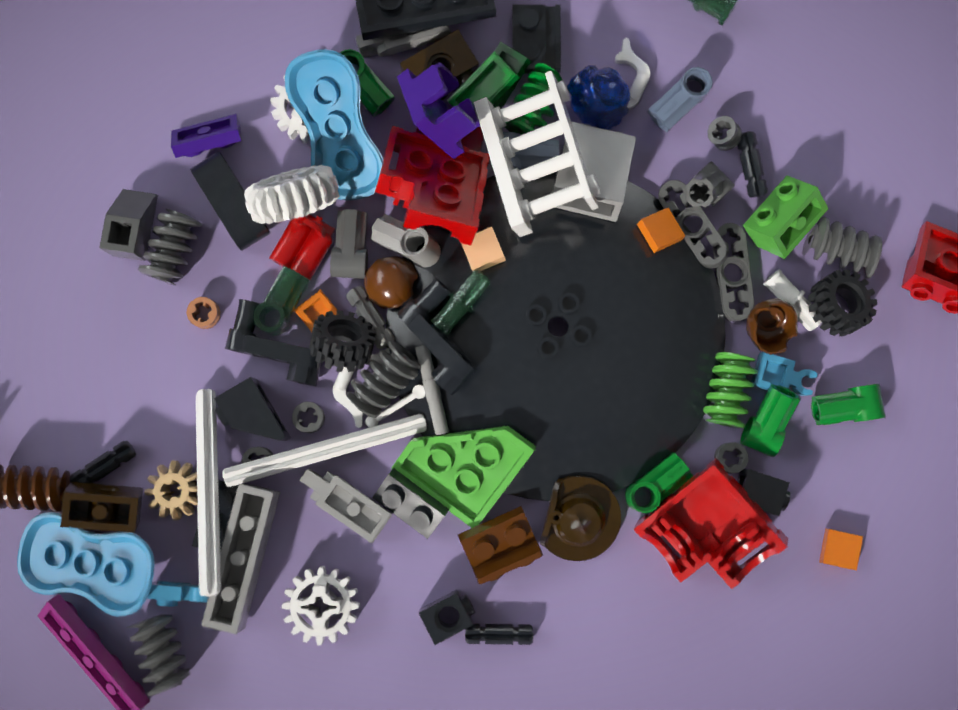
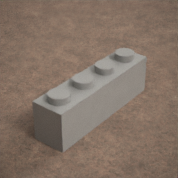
(242, 557)

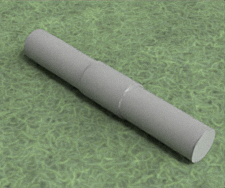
(432, 390)

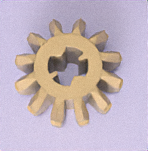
(178, 504)

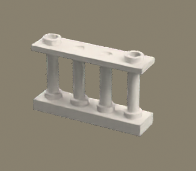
(503, 149)

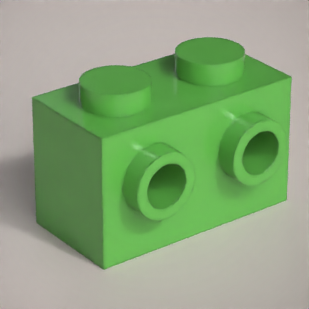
(786, 216)

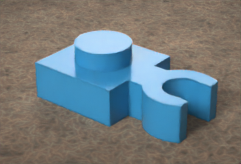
(779, 371)
(170, 593)

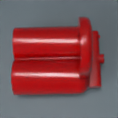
(303, 245)

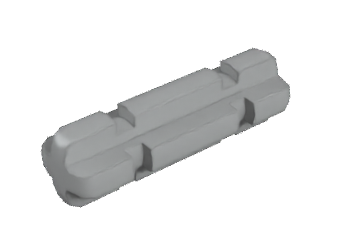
(367, 309)

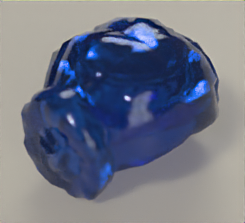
(599, 96)

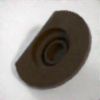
(580, 519)

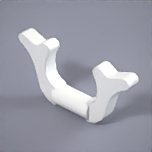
(628, 57)
(340, 389)

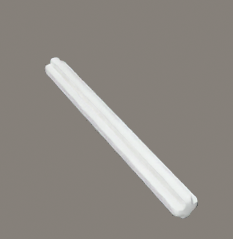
(324, 450)
(207, 494)

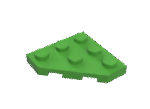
(466, 468)

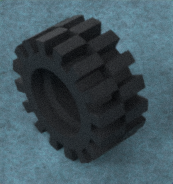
(853, 292)
(342, 341)

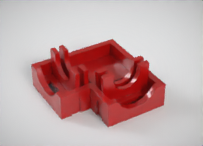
(434, 184)
(714, 524)

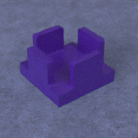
(431, 114)

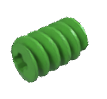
(729, 389)

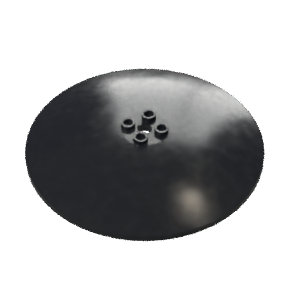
(625, 374)

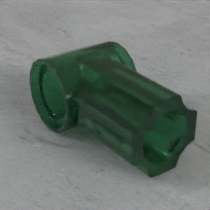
(283, 297)

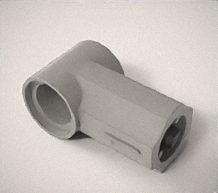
(404, 241)

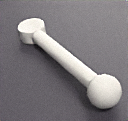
(417, 392)

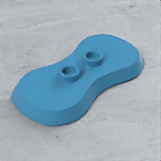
(327, 98)
(105, 568)

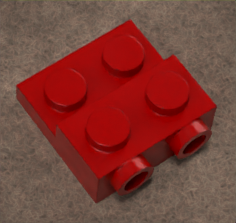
(934, 267)

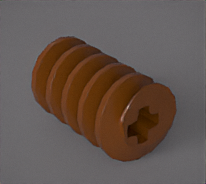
(34, 490)

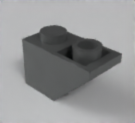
(129, 224)

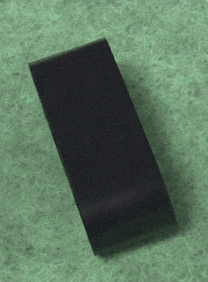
(228, 200)

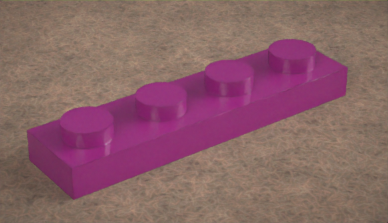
(92, 656)

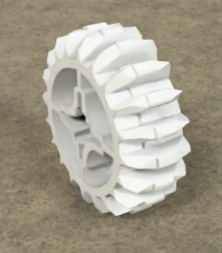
(291, 194)

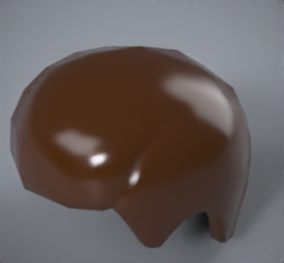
(390, 281)
(772, 325)

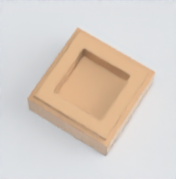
(484, 250)

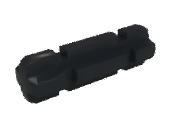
(752, 165)
(104, 463)
(500, 634)

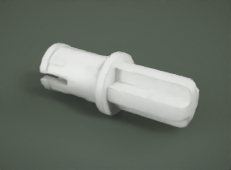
(786, 291)

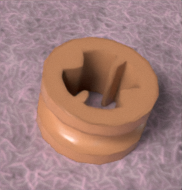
(193, 310)

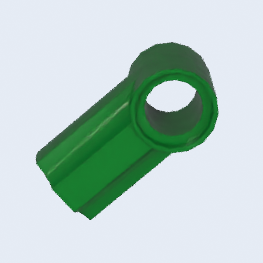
(373, 92)
(856, 404)
(766, 429)
(660, 482)

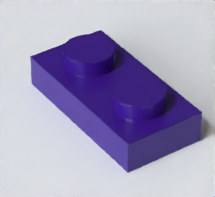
(204, 136)

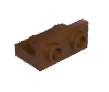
(500, 545)

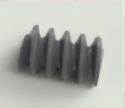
(845, 245)
(169, 246)
(384, 381)
(160, 653)

